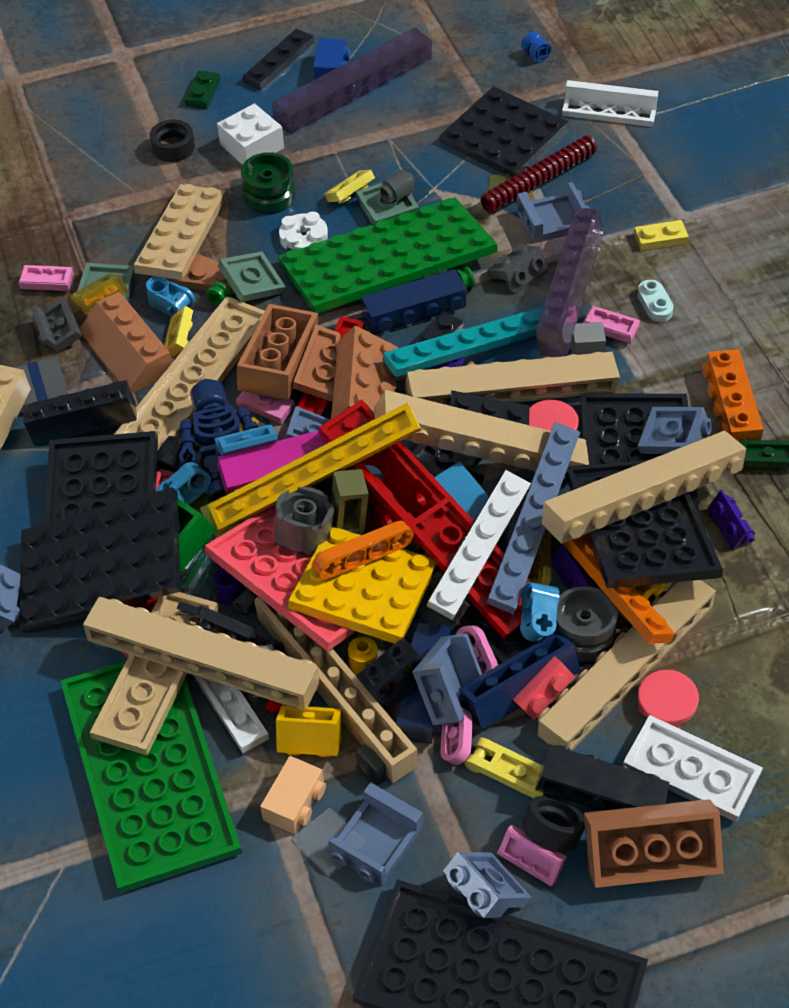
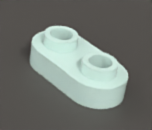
(655, 300)

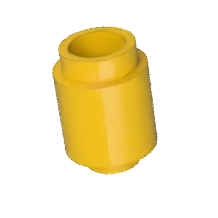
(361, 653)

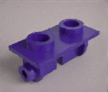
(728, 519)
(570, 570)

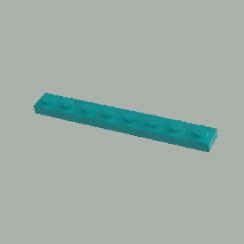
(462, 343)

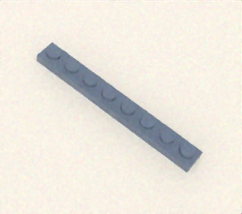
(529, 528)

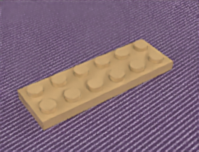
(180, 232)
(144, 690)

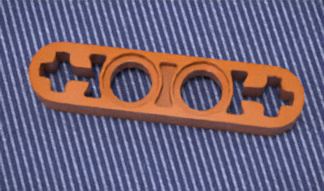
(364, 549)

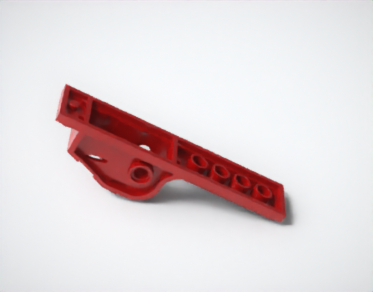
(425, 507)

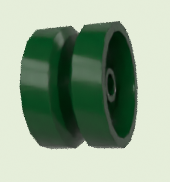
(268, 182)

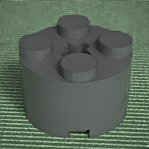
(303, 519)

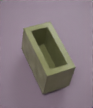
(349, 500)

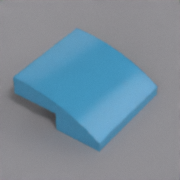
(246, 439)

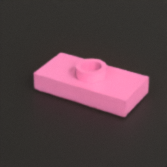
(46, 278)
(614, 324)
(266, 406)
(531, 857)

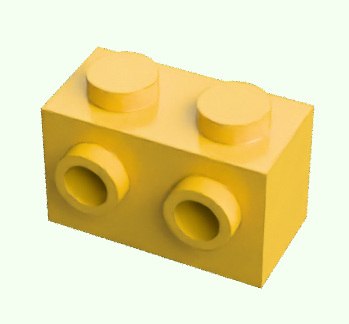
(309, 731)

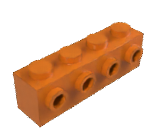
(732, 395)

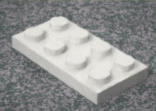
(694, 767)

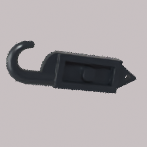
(212, 620)

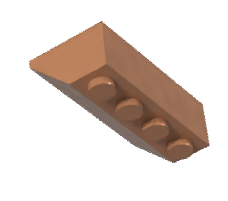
(125, 343)

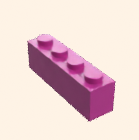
(248, 465)

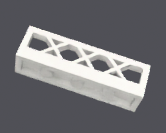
(610, 99)

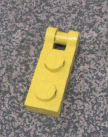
(505, 767)

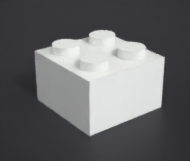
(250, 133)

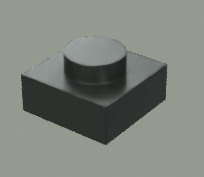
(370, 765)

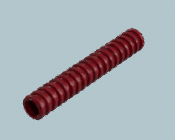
(538, 173)

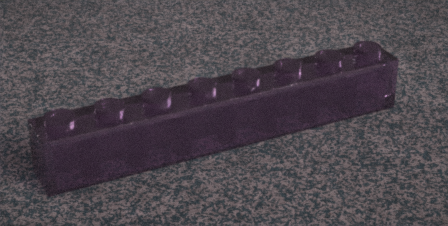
(352, 80)
(569, 283)

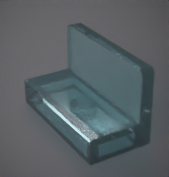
(199, 575)

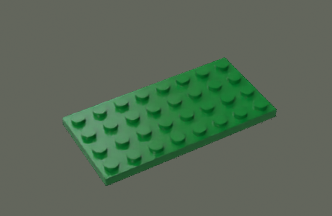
(386, 254)
(156, 809)

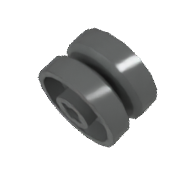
(587, 620)

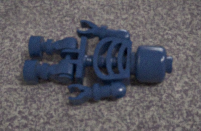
(211, 420)

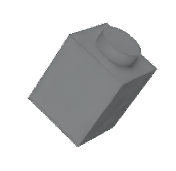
(588, 338)

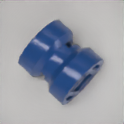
(536, 46)

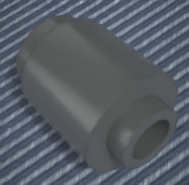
(397, 186)

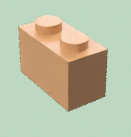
(293, 795)

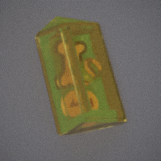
(88, 296)

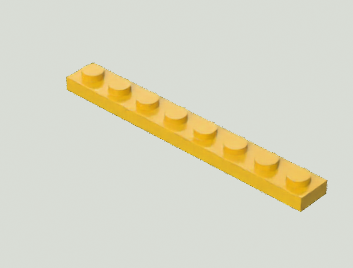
(315, 466)

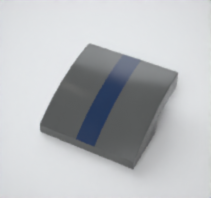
(44, 379)

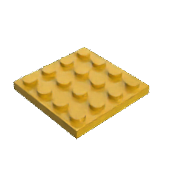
(368, 599)

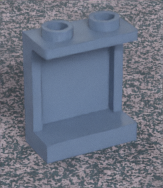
(549, 216)
(442, 673)
(388, 829)

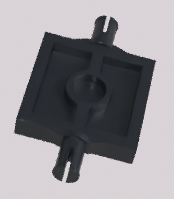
(439, 460)

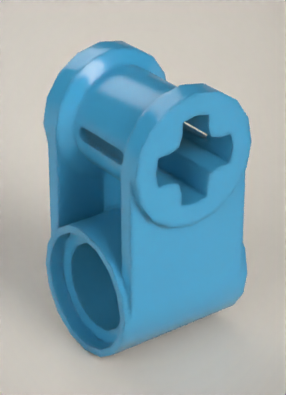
(167, 295)
(181, 482)
(538, 611)

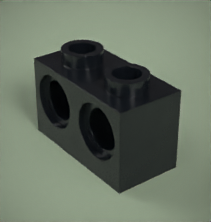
(391, 674)

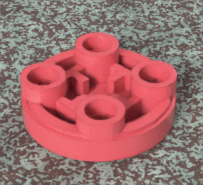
(546, 412)
(668, 697)

